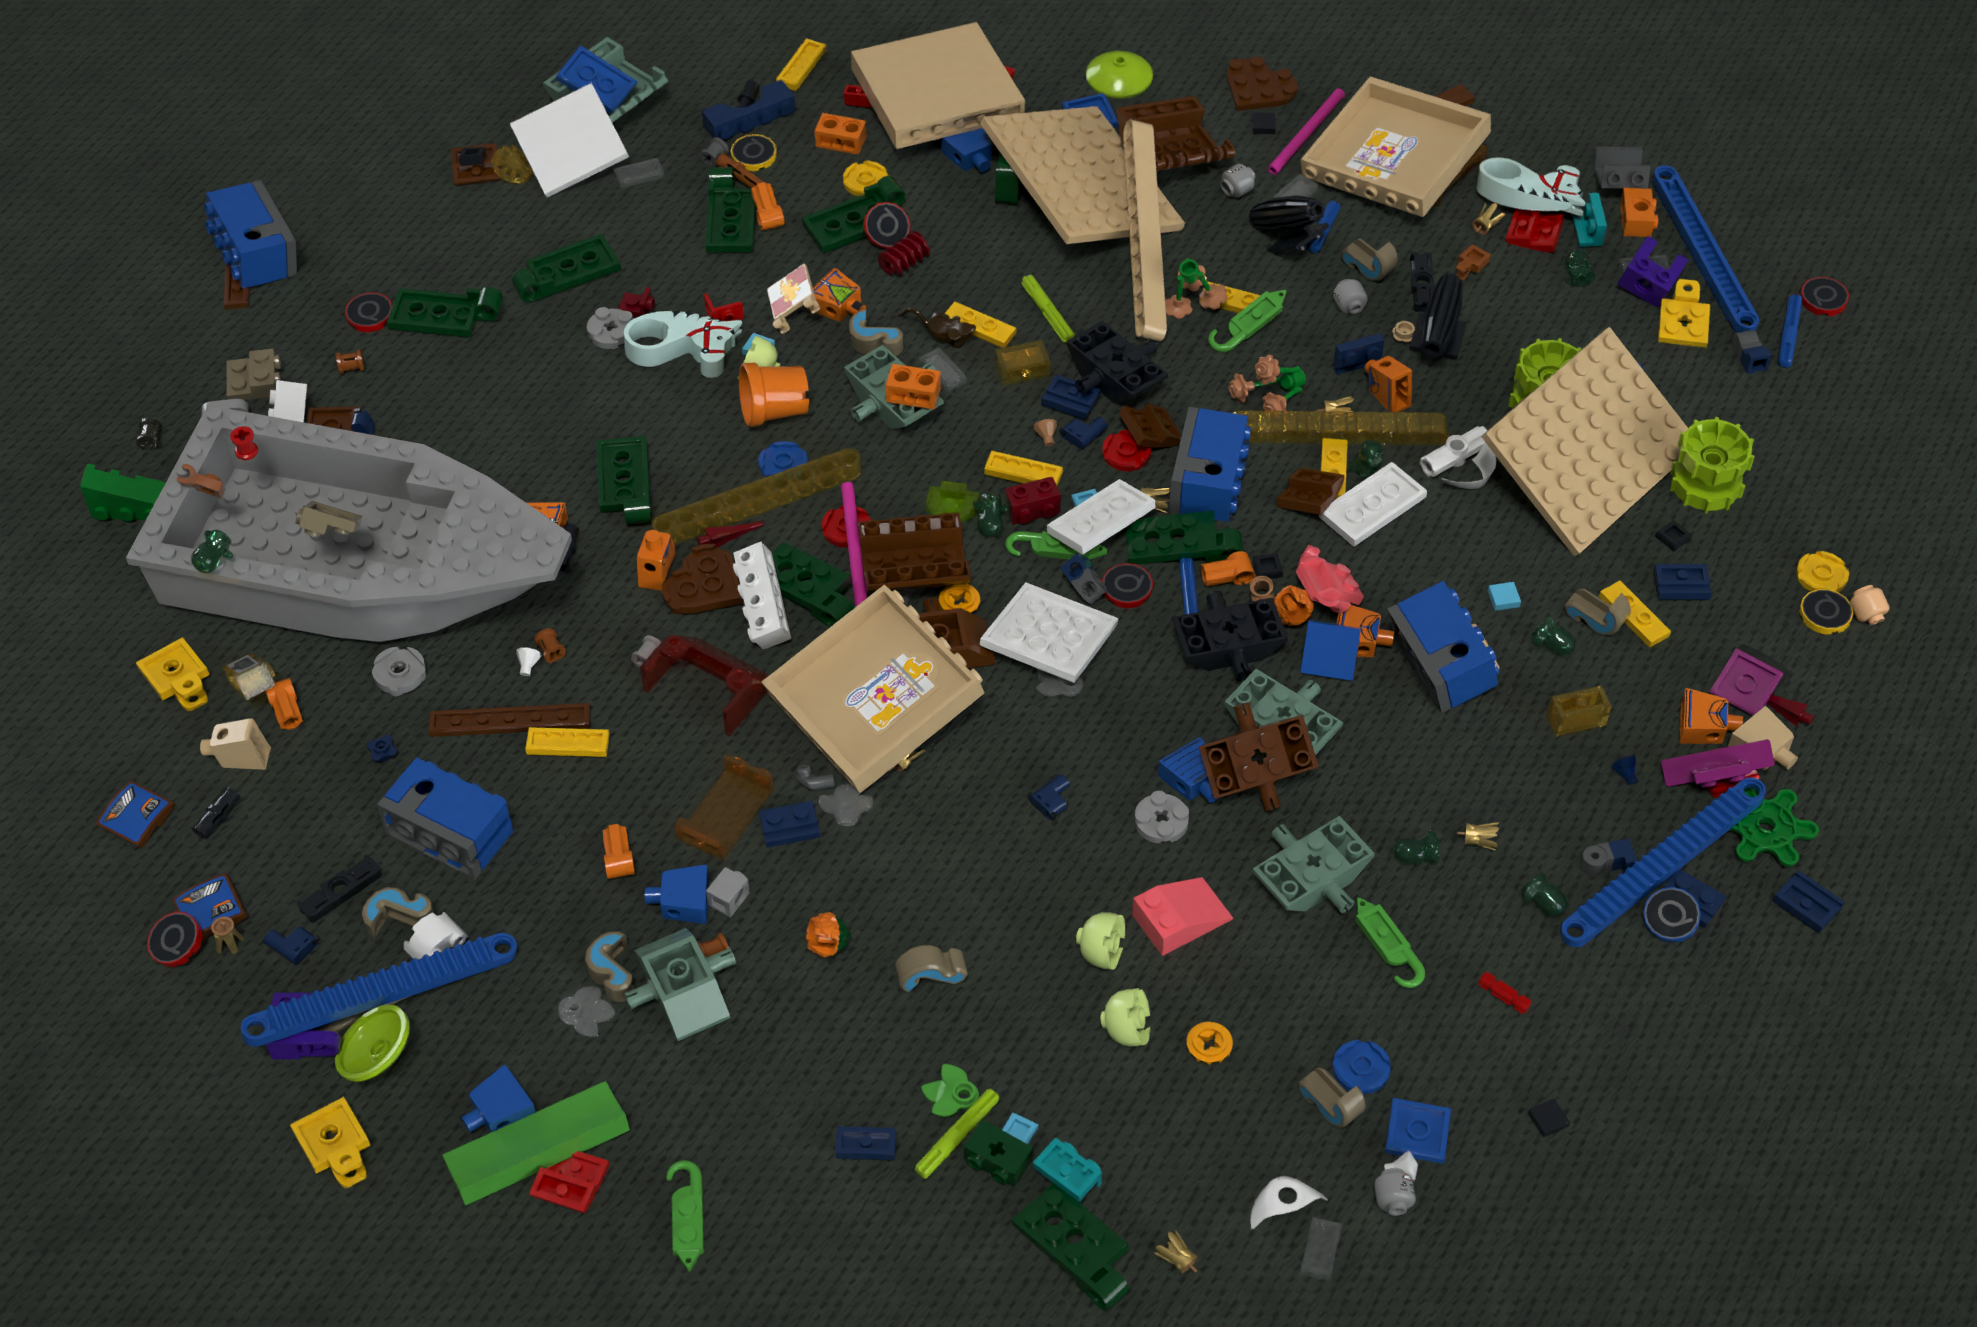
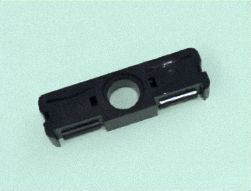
(1421, 270)
(325, 900)

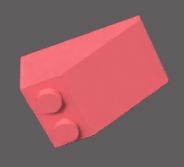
(1178, 913)

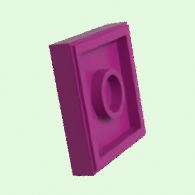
(1746, 682)

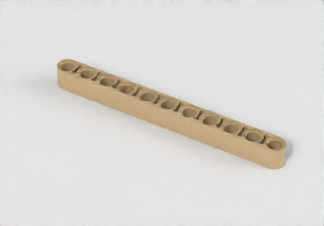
(1144, 231)

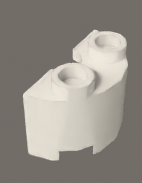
(434, 934)

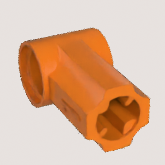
(768, 212)
(1235, 569)
(283, 700)
(618, 857)

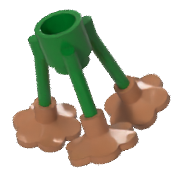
(1192, 277)

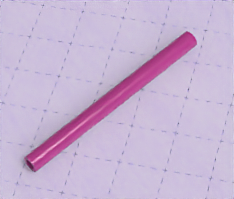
(1306, 131)
(853, 541)

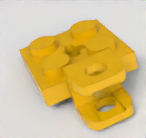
(1684, 307)
(183, 681)
(339, 1152)

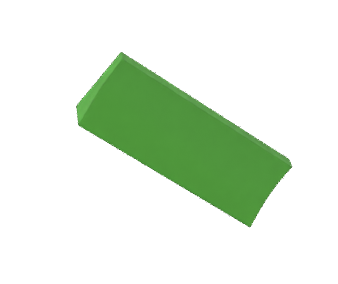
(535, 1142)

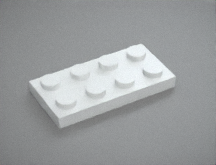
(1373, 504)
(1101, 516)

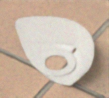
(1486, 462)
(1269, 1204)

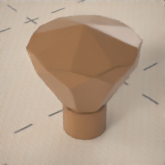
(1046, 429)

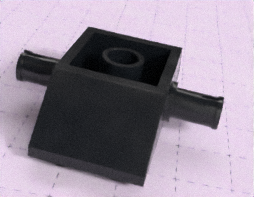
(1113, 363)
(1230, 634)

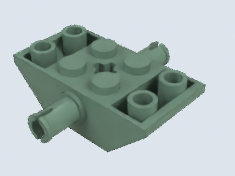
(869, 381)
(1275, 702)
(1315, 866)
(682, 983)

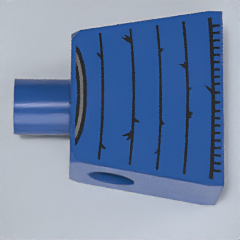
(1186, 772)

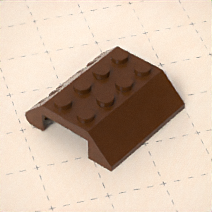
(1177, 132)

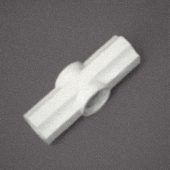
(1453, 452)

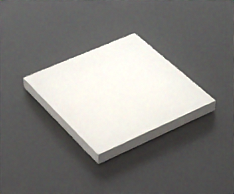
(569, 140)
(1049, 632)

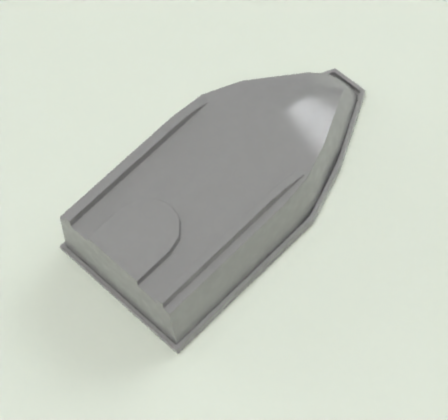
(425, 556)

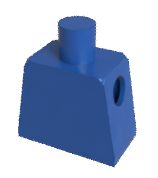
(968, 149)
(682, 894)
(497, 1102)

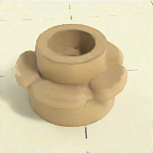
(1403, 331)

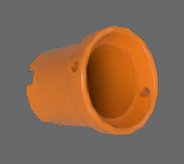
(771, 392)

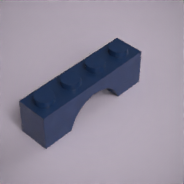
(726, 121)

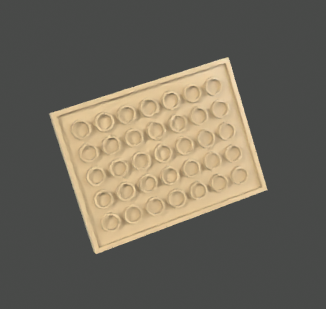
(1073, 171)
(1589, 441)

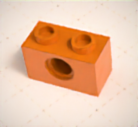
(1638, 212)

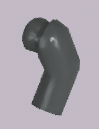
(812, 781)

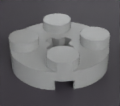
(605, 318)
(402, 682)
(1159, 804)

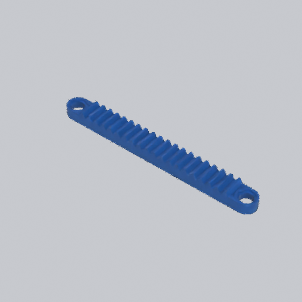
(1704, 250)
(1662, 862)
(377, 989)

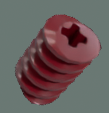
(904, 253)

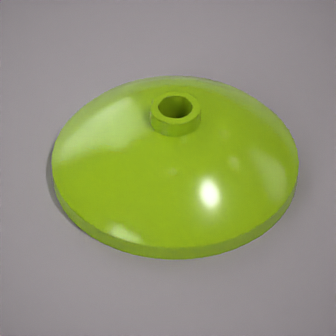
(1119, 74)
(372, 1043)

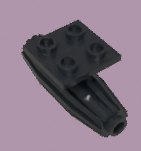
(1293, 217)
(1438, 329)

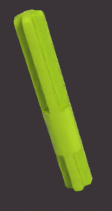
(1047, 308)
(956, 1133)

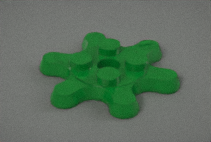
(1785, 829)

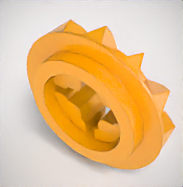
(956, 592)
(1205, 1032)

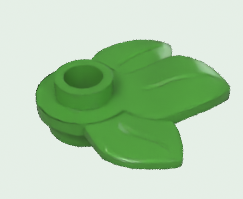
(947, 1092)

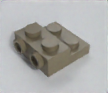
(254, 375)
(319, 519)

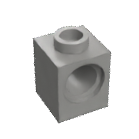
(728, 891)

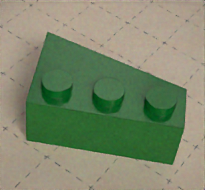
(119, 496)

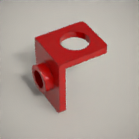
(724, 313)

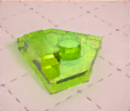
(951, 498)

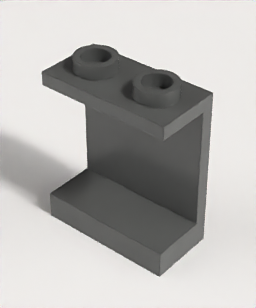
(1620, 167)

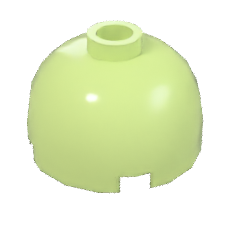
(762, 353)
(1101, 939)
(1124, 1015)

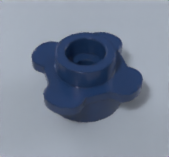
(382, 754)

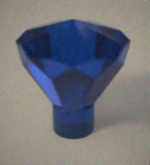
(1626, 767)

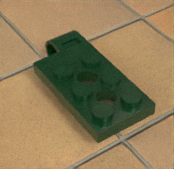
(726, 201)
(839, 215)
(547, 275)
(459, 309)
(626, 495)
(1199, 538)
(818, 594)
(1085, 1261)

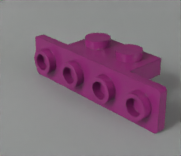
(1718, 764)

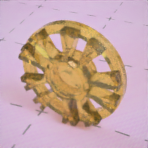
(512, 164)

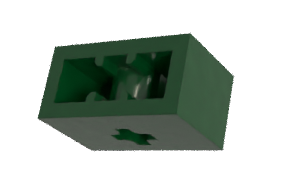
(997, 1154)

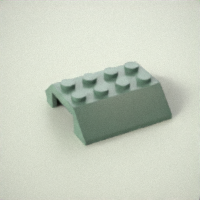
(614, 55)

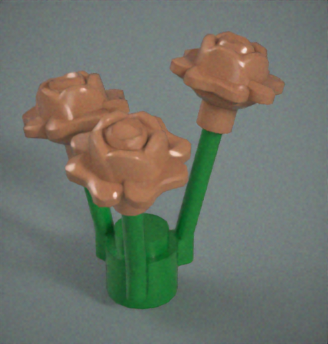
(1266, 371)

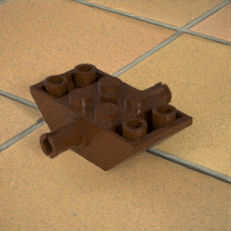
(960, 630)
(1284, 749)

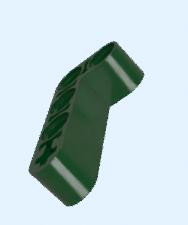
(1007, 183)

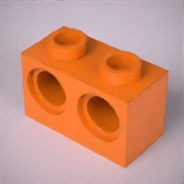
(840, 133)
(913, 386)

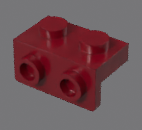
(1033, 500)

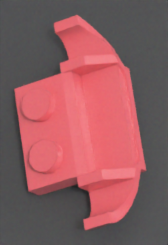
(1327, 582)

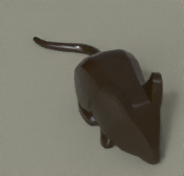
(944, 328)

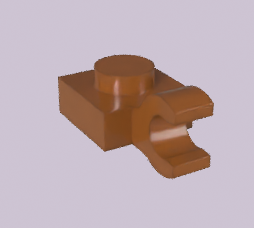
(1471, 260)
(207, 484)

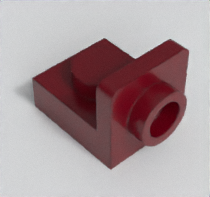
(638, 304)

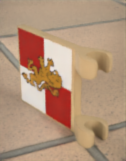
(791, 294)

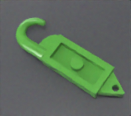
(1250, 320)
(1048, 546)
(1388, 940)
(687, 1215)

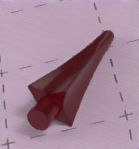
(722, 535)
(1791, 710)

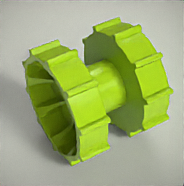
(1537, 365)
(1711, 464)

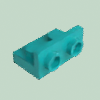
(1592, 225)
(1068, 1169)

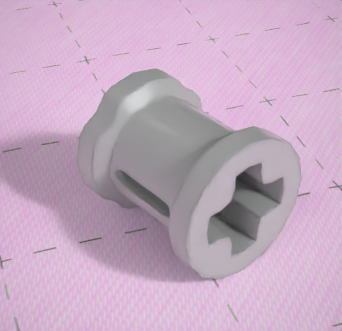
(649, 645)

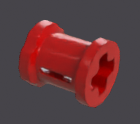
(243, 439)

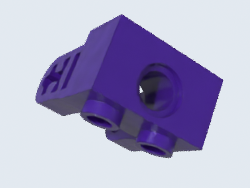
(1649, 279)
(304, 1043)

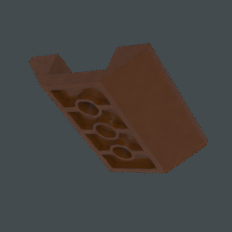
(913, 552)

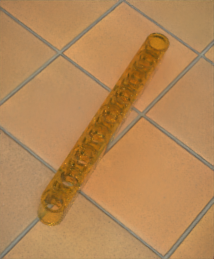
(1355, 427)
(760, 495)

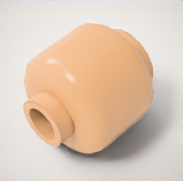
(1869, 604)

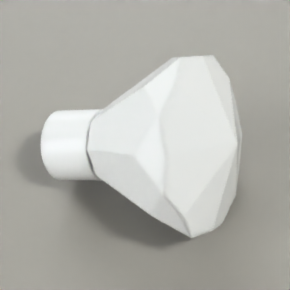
(527, 659)
(1406, 1163)

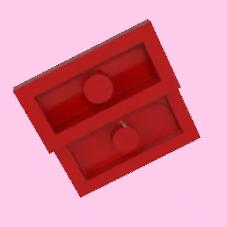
(1535, 230)
(571, 1182)

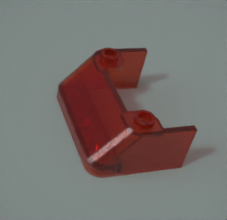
(739, 676)

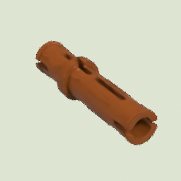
(724, 161)

